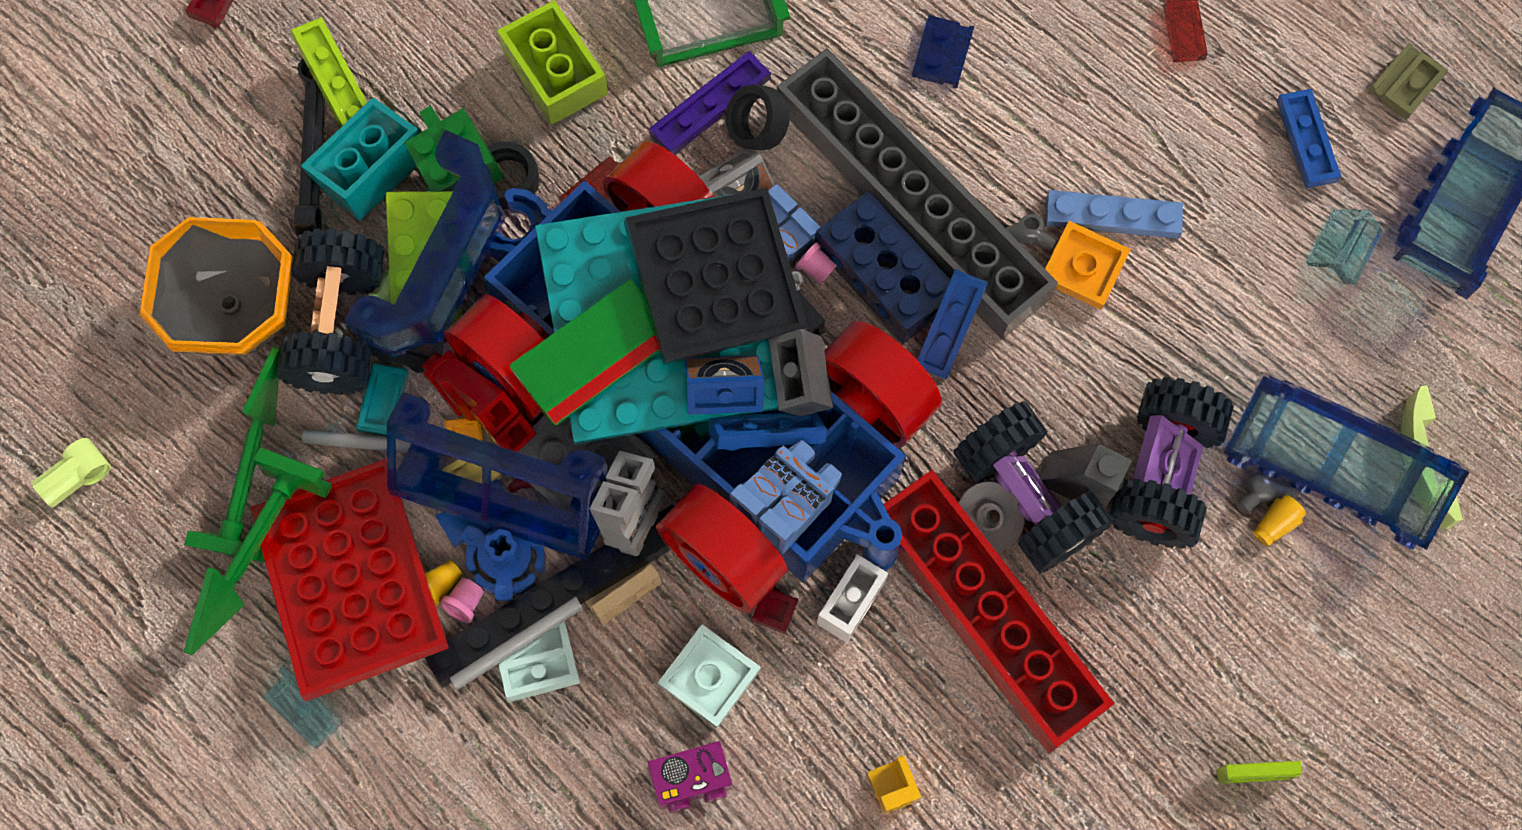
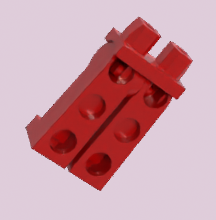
(478, 399)

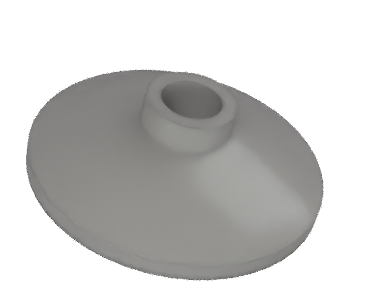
(978, 504)

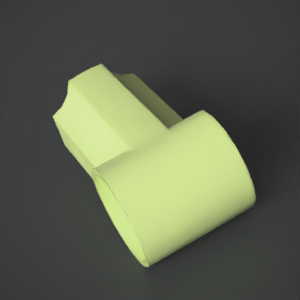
(80, 466)

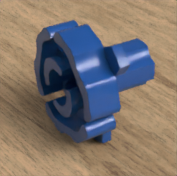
(485, 546)

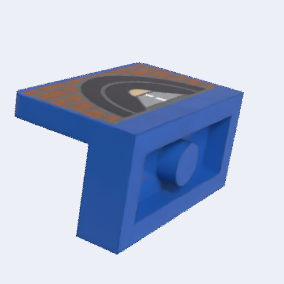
(724, 385)

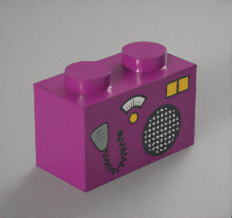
(690, 776)

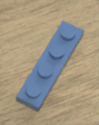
(1115, 214)

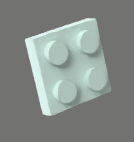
(709, 676)

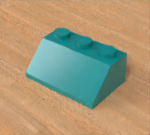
(363, 159)

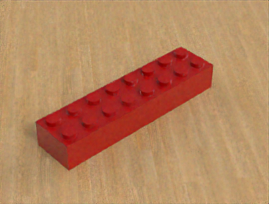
(994, 614)

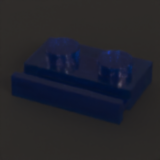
(942, 51)

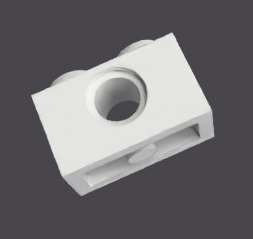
(852, 598)

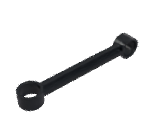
(308, 213)

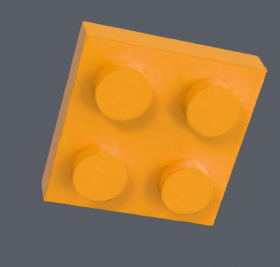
(1086, 264)

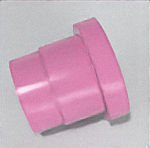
(816, 264)
(462, 600)

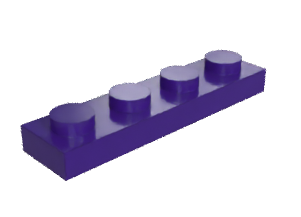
(707, 103)

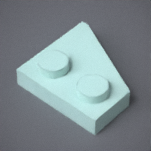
(540, 666)

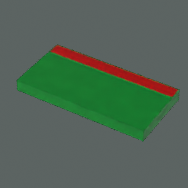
(588, 354)

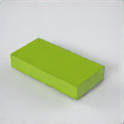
(1259, 772)

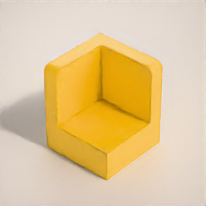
(894, 785)

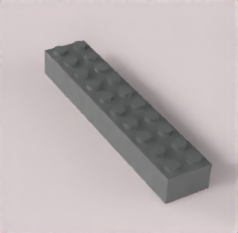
(916, 189)

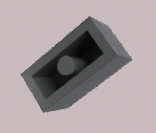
(800, 373)

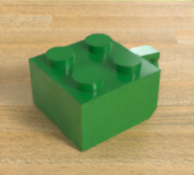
(424, 144)

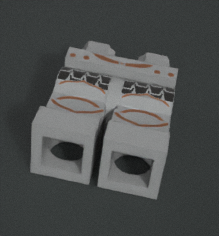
(630, 503)

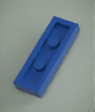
(1308, 138)
(951, 323)
(766, 430)

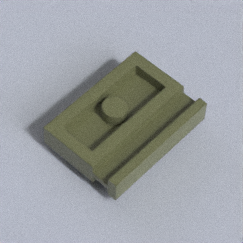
(1408, 81)

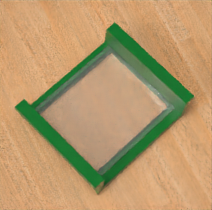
(702, 27)

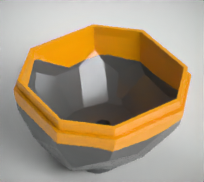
(202, 270)

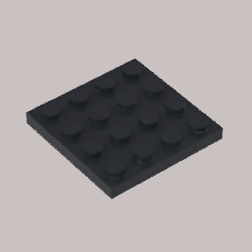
(714, 275)

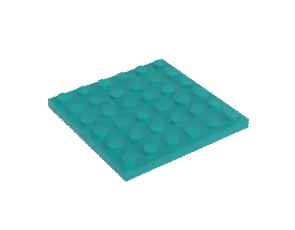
(580, 267)

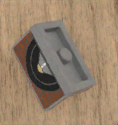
(738, 174)

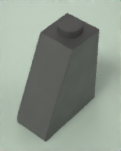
(1085, 470)

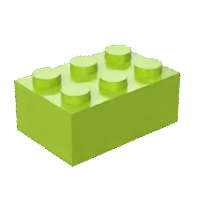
(552, 62)

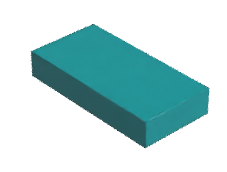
(380, 398)

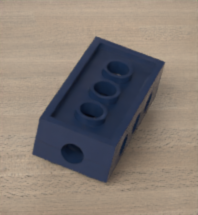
(886, 246)

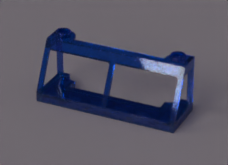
(424, 482)

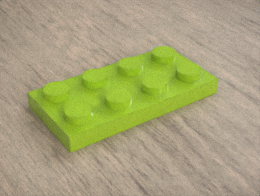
(409, 226)

